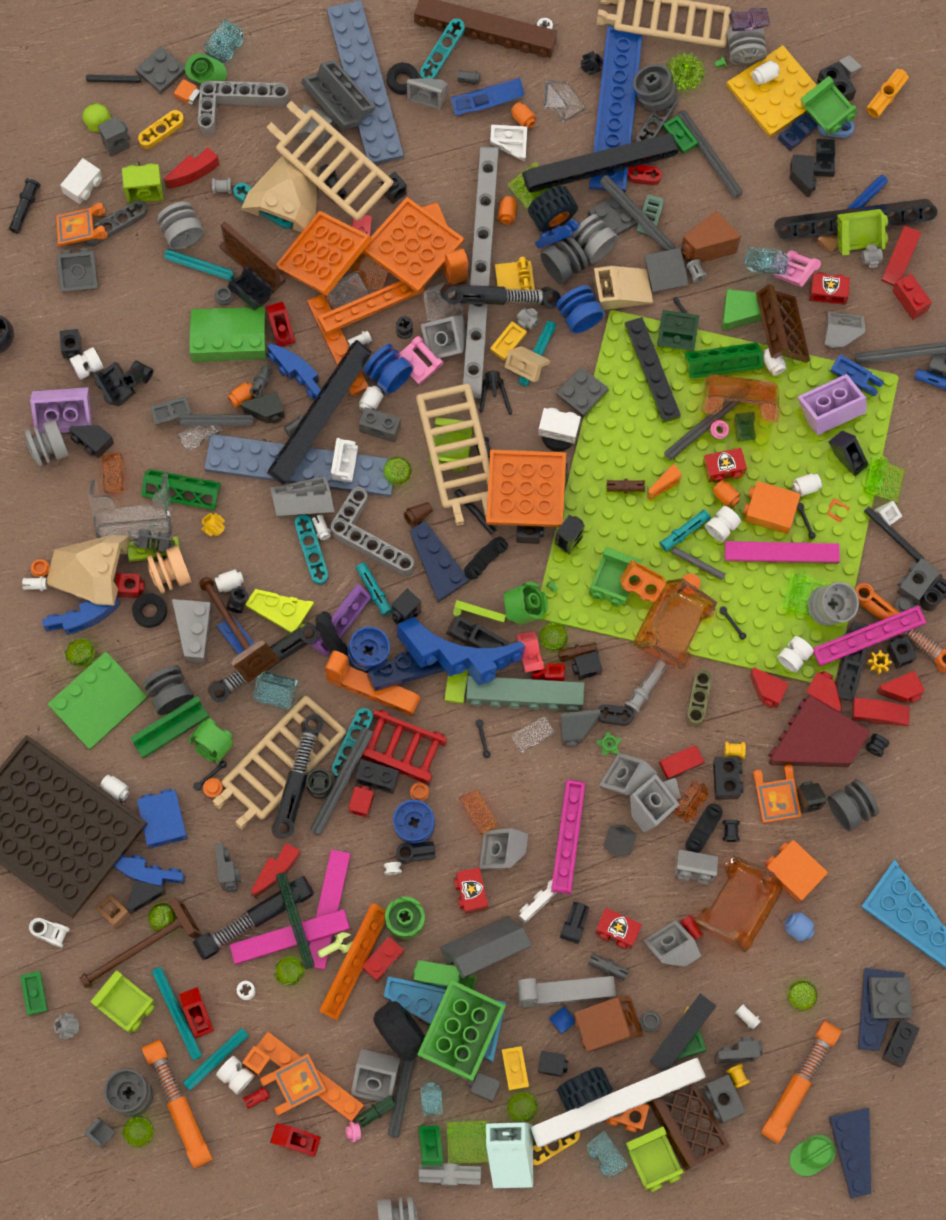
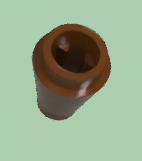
(417, 513)

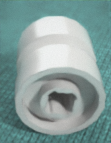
(92, 360)
(720, 526)
(793, 656)
(235, 1075)

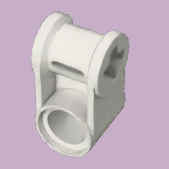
(52, 933)

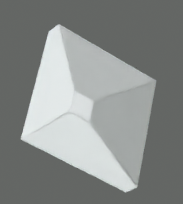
(889, 512)

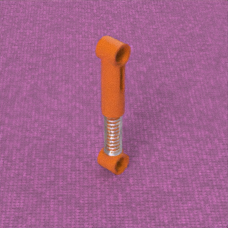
(882, 609)
(799, 1084)
(178, 1106)

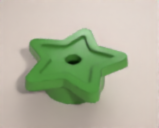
(604, 744)

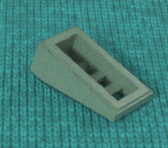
(653, 204)

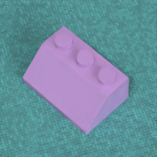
(832, 404)
(65, 406)

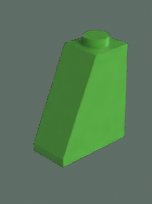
(740, 309)
(440, 975)

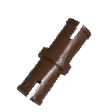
(625, 486)
(571, 653)

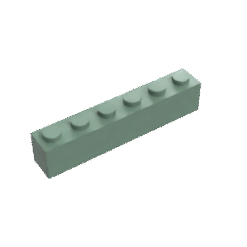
(526, 693)

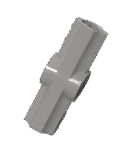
(450, 1174)

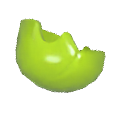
(95, 115)

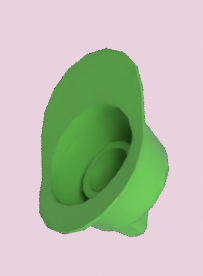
(205, 68)
(812, 1155)

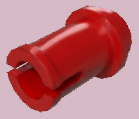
(691, 927)
(257, 1097)

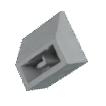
(695, 867)

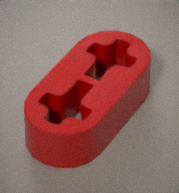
(644, 175)

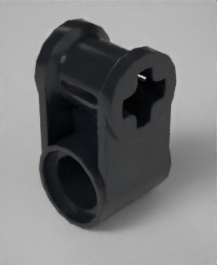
(936, 591)

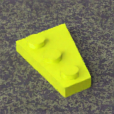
(278, 609)

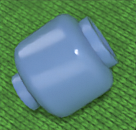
(799, 926)

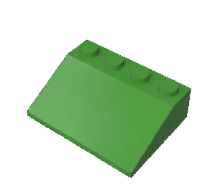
(227, 334)
(97, 700)
(461, 1030)

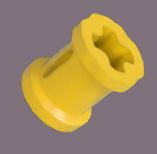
(734, 750)
(738, 1076)

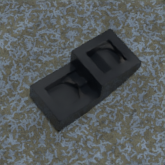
(825, 157)

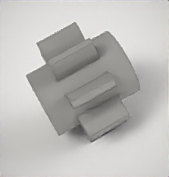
(872, 256)
(527, 318)
(66, 1026)

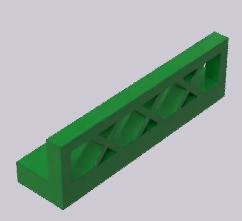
(724, 360)
(184, 483)
(169, 727)

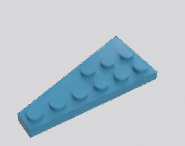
(907, 913)
(423, 1002)

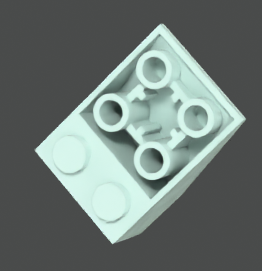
(510, 1154)

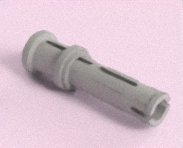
(641, 694)

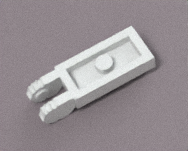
(541, 899)

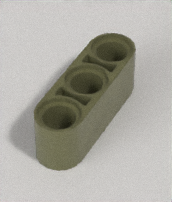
(702, 690)

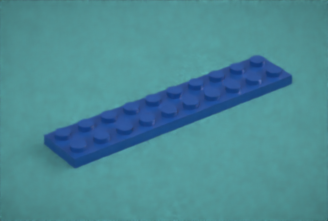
(617, 98)

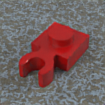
(551, 672)

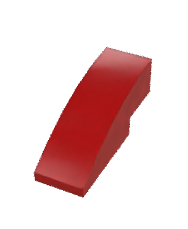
(192, 169)
(901, 255)
(880, 712)
(284, 863)

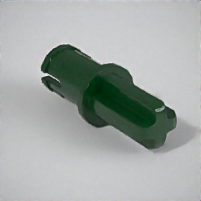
(377, 1110)

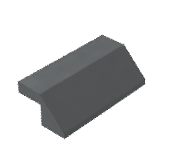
(338, 95)
(486, 946)

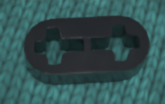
(616, 710)

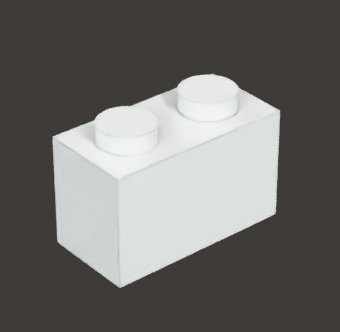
(81, 181)
(559, 425)

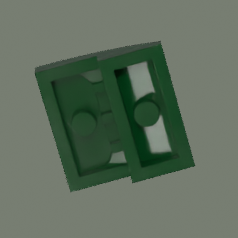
(678, 330)

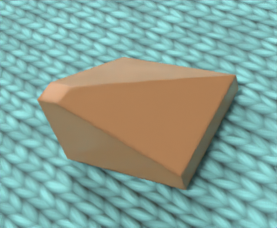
(828, 242)

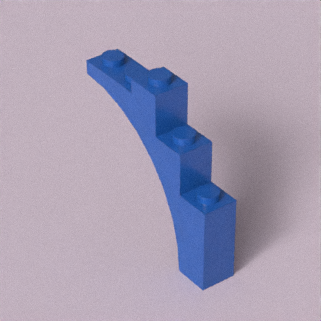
(454, 658)

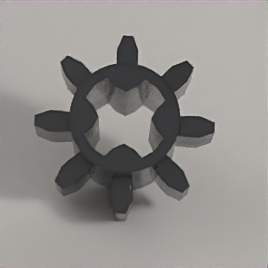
(591, 63)

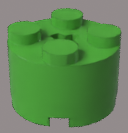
(525, 603)
(211, 741)
(400, 908)

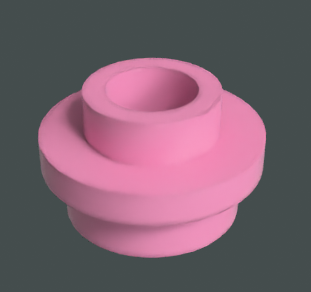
(724, 427)
(353, 1132)

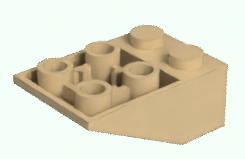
(621, 287)

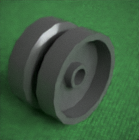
(655, 87)

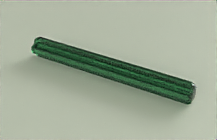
(295, 920)

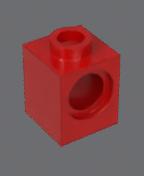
(123, 579)
(361, 801)

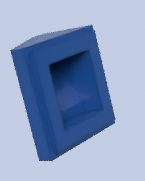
(562, 1020)

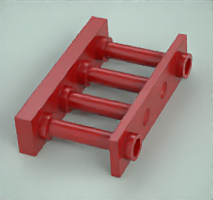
(404, 766)

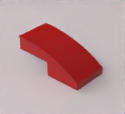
(681, 762)

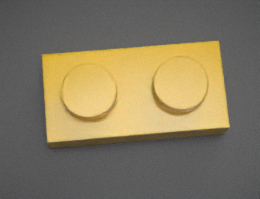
(508, 340)
(515, 1068)

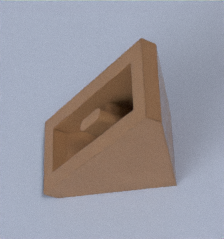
(113, 912)

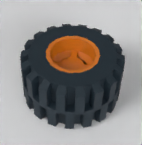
(552, 208)
(584, 1088)

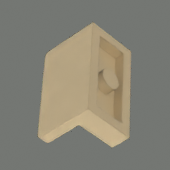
(525, 363)

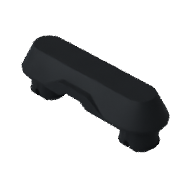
(484, 557)
(329, 633)
(704, 828)

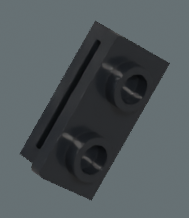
(251, 288)
(112, 386)

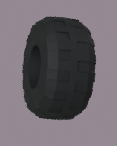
(399, 1030)

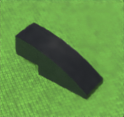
(474, 634)

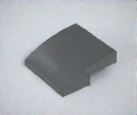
(666, 269)

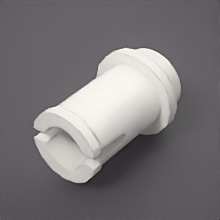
(364, 338)
(321, 528)
(35, 583)
(748, 1017)

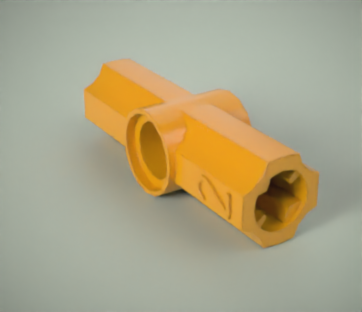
(892, 86)

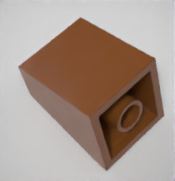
(710, 240)
(608, 1023)

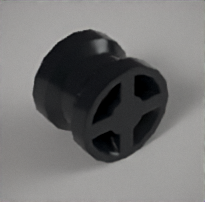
(877, 745)

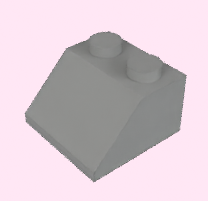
(375, 1075)

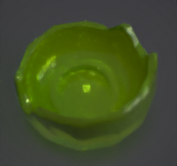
(397, 471)
(553, 636)
(80, 653)
(161, 916)
(289, 971)
(802, 994)
(522, 1107)
(138, 1131)

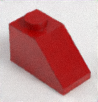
(280, 324)
(768, 688)
(903, 688)
(825, 690)
(196, 1012)
(295, 1139)

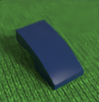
(797, 132)

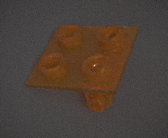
(370, 272)

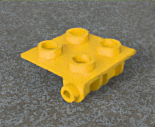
(515, 275)

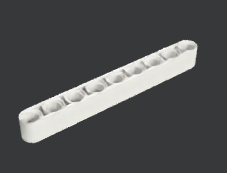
(617, 1102)

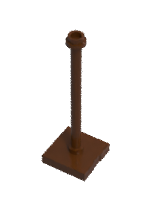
(254, 658)
(183, 920)

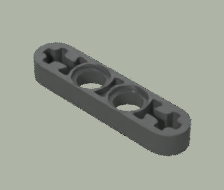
(657, 120)
(118, 226)

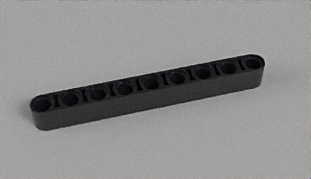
(600, 163)
(830, 217)
(319, 412)

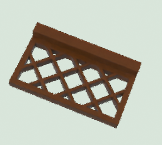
(247, 255)
(776, 328)
(675, 1134)

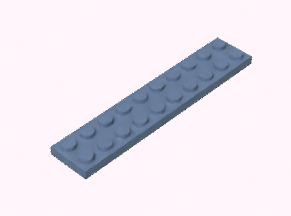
(361, 65)
(254, 458)

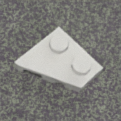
(510, 139)

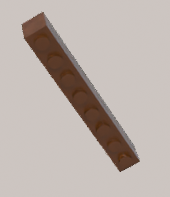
(487, 27)

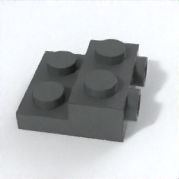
(77, 270)
(227, 872)
(744, 1051)

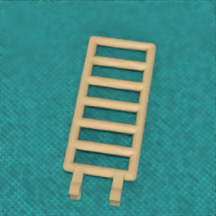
(616, 20)
(349, 148)
(434, 450)
(231, 789)

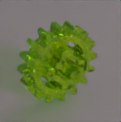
(686, 70)

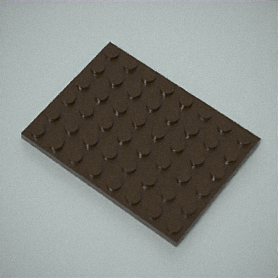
(59, 827)

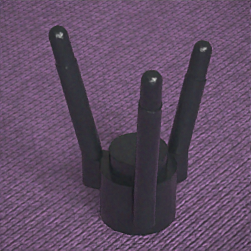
(493, 382)

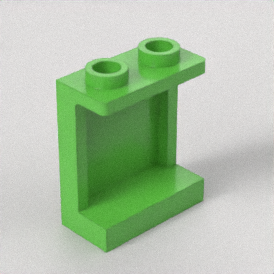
(828, 106)
(607, 578)

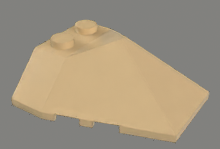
(285, 194)
(88, 568)

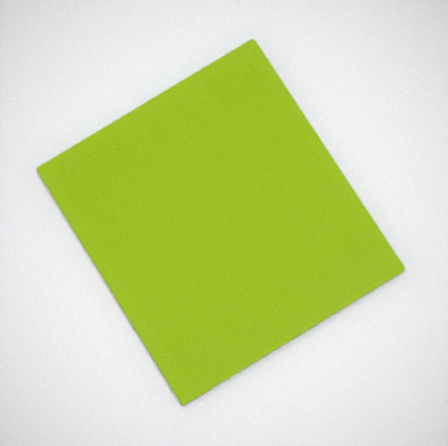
(629, 441)

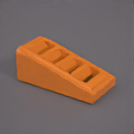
(665, 482)

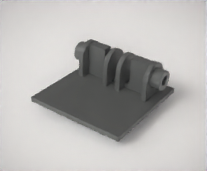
(142, 540)

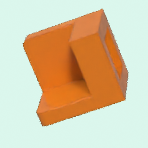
(256, 1061)

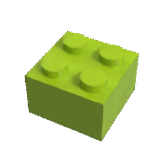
(143, 183)

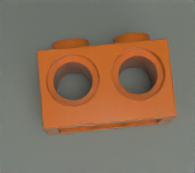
(645, 577)
(623, 1119)

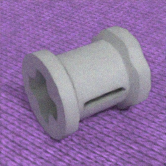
(221, 185)
(694, 266)

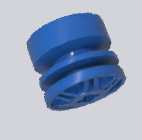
(580, 309)
(388, 369)
(371, 640)
(414, 810)

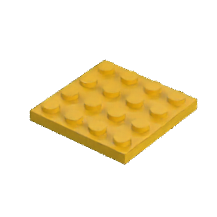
(777, 101)

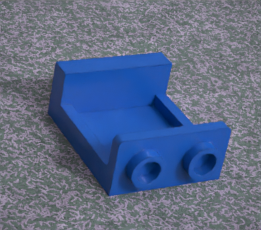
(163, 818)

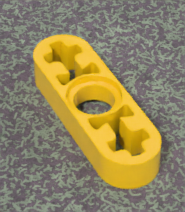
(161, 136)
(543, 1158)

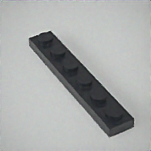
(652, 370)

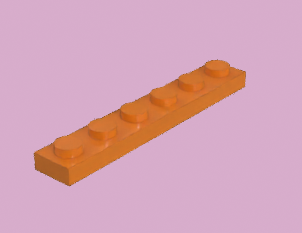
(366, 306)
(335, 341)
(353, 962)
(333, 1096)

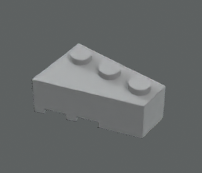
(303, 497)
(194, 628)

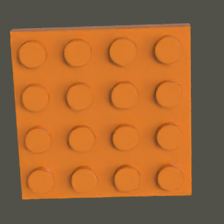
(412, 244)
(323, 253)
(526, 488)

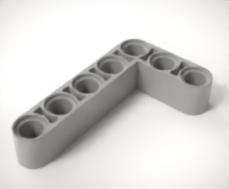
(235, 97)
(366, 538)
(561, 992)

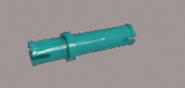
(679, 534)
(384, 607)

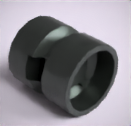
(319, 783)

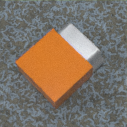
(187, 92)

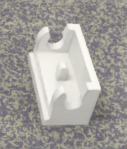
(344, 460)

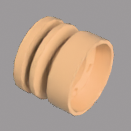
(168, 569)

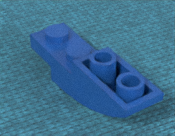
(488, 96)
(294, 366)
(75, 621)
(136, 869)

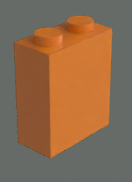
(771, 507)
(796, 870)

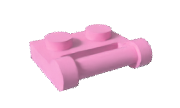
(796, 273)
(421, 371)

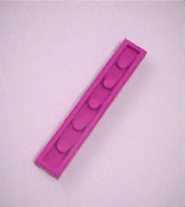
(782, 552)
(869, 636)
(568, 837)
(330, 899)
(285, 939)

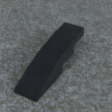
(851, 669)
(683, 1033)

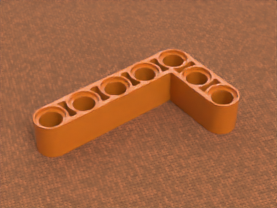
(455, 262)
(342, 675)

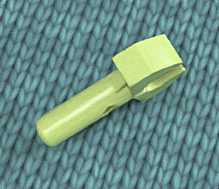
(336, 945)

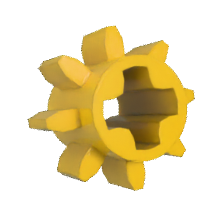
(213, 524)
(876, 658)

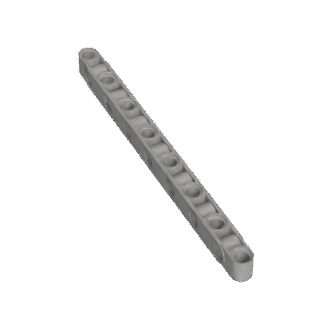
(481, 260)

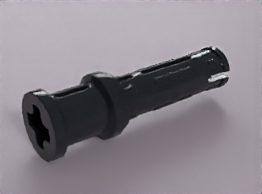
(27, 198)

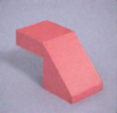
(531, 659)

